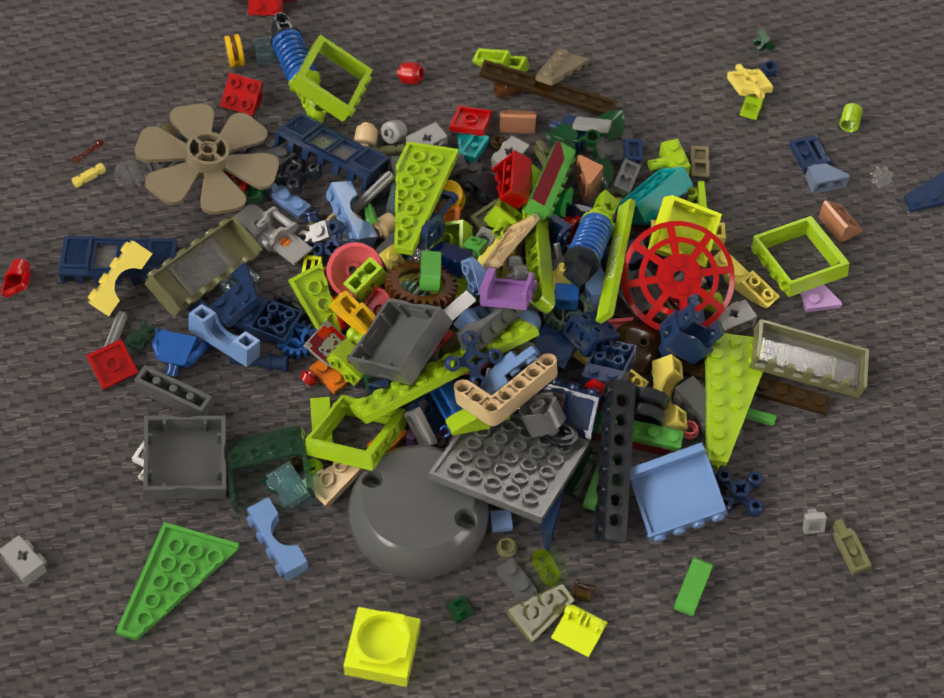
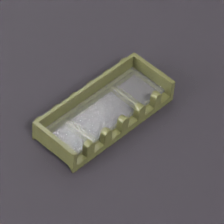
(809, 358)

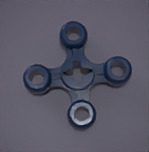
(336, 228)
(471, 351)
(753, 481)

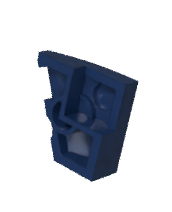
(430, 412)

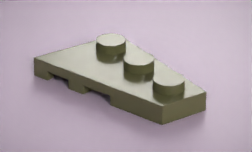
(539, 611)

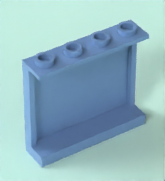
(677, 492)

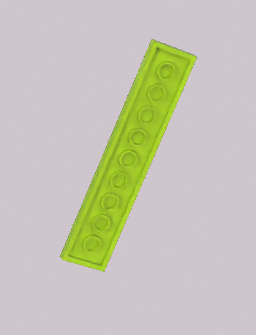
(434, 375)

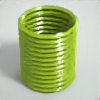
(851, 117)

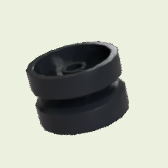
(650, 405)

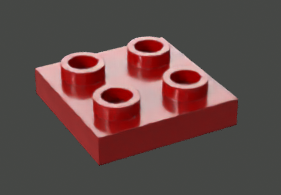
(242, 94)

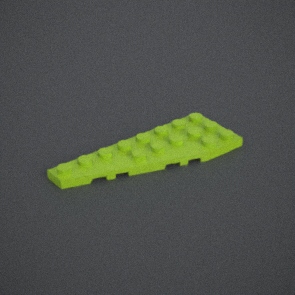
(419, 184)
(728, 393)

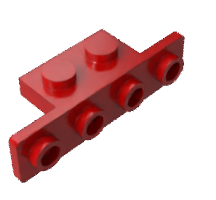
(265, 7)

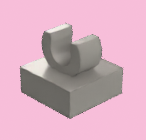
(814, 522)

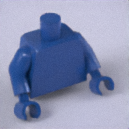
(177, 350)
(446, 402)

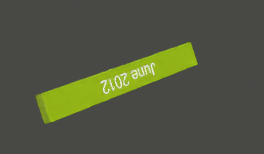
(615, 261)

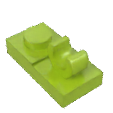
(698, 193)

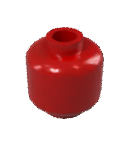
(410, 73)

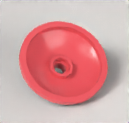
(343, 258)

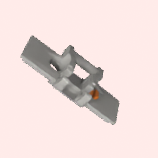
(271, 239)

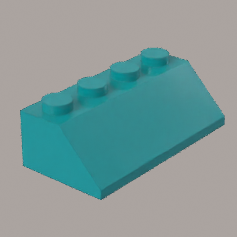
(651, 193)

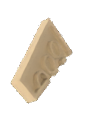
(509, 241)

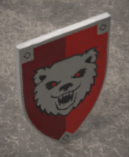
(324, 342)

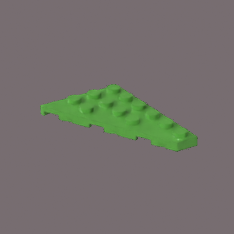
(173, 570)

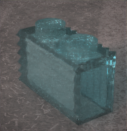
(287, 485)

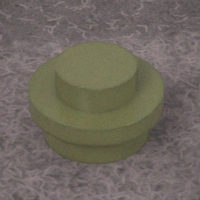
(506, 547)

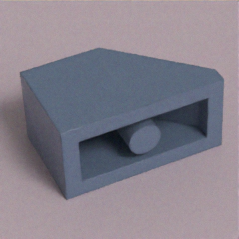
(825, 178)

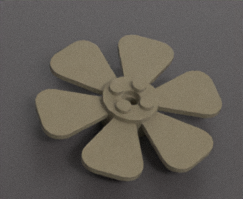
(206, 157)

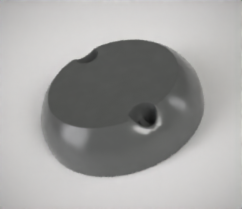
(411, 521)

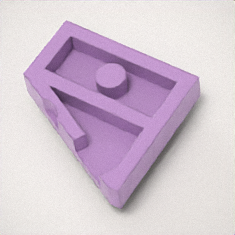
(819, 299)

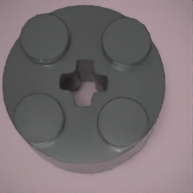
(542, 415)

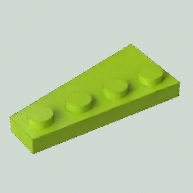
(314, 296)

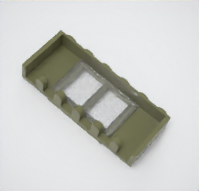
(202, 266)

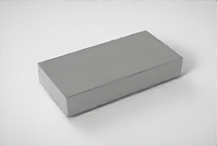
(586, 124)
(420, 427)

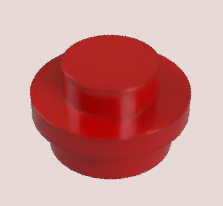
(309, 377)

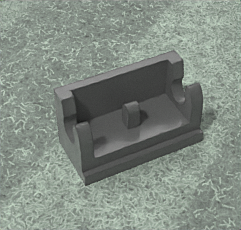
(625, 178)

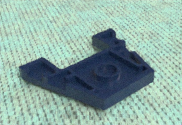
(237, 301)

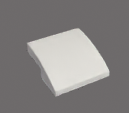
(459, 305)

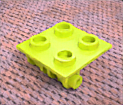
(579, 630)

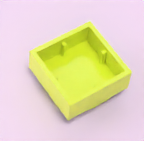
(678, 209)
(382, 646)

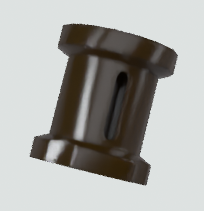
(583, 590)

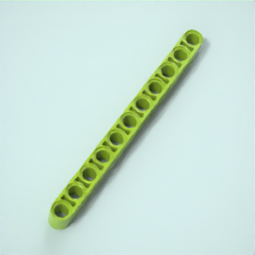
(539, 257)

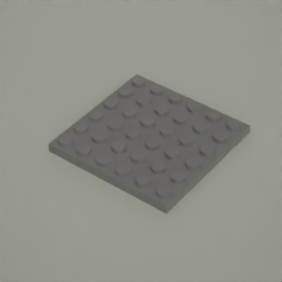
(509, 467)

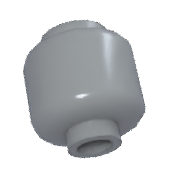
(393, 131)

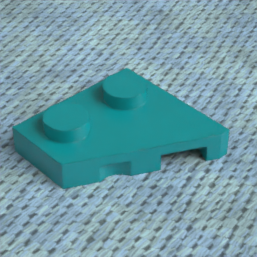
(472, 146)

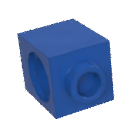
(566, 297)

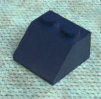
(556, 343)

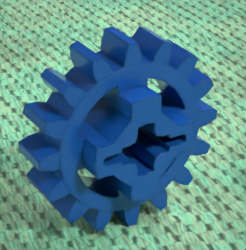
(293, 345)

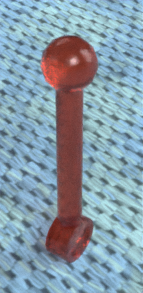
(76, 159)

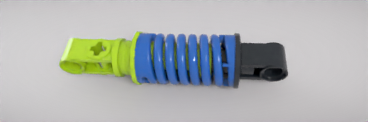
(291, 52)
(590, 240)

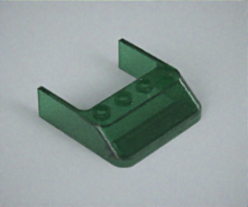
(266, 448)

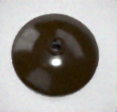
(634, 332)

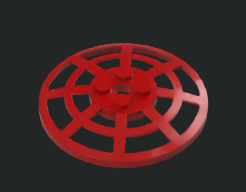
(677, 262)

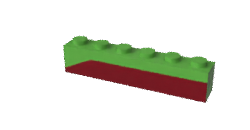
(551, 181)
(652, 438)

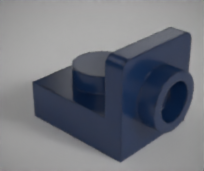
(633, 150)

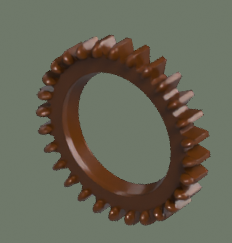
(441, 299)

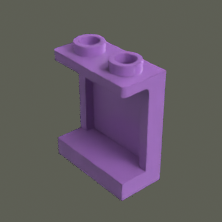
(506, 292)

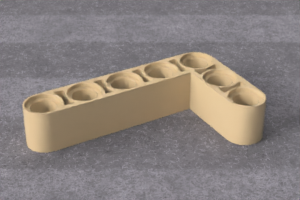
(511, 396)

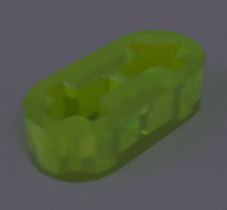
(549, 565)

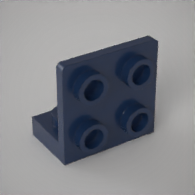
(586, 332)

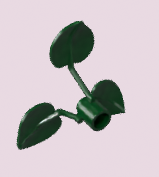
(568, 136)

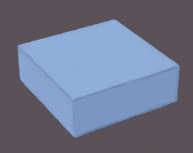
(501, 520)

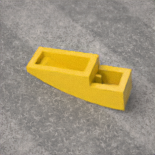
(352, 312)

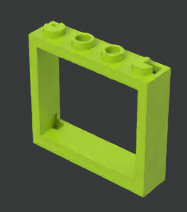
(319, 95)
(809, 227)
(368, 459)

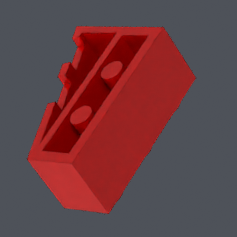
(514, 179)

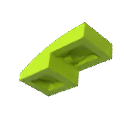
(751, 106)

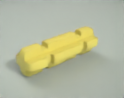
(88, 175)

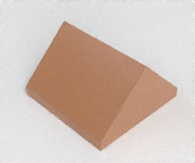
(517, 121)
(588, 177)
(838, 221)

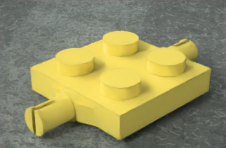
(749, 82)

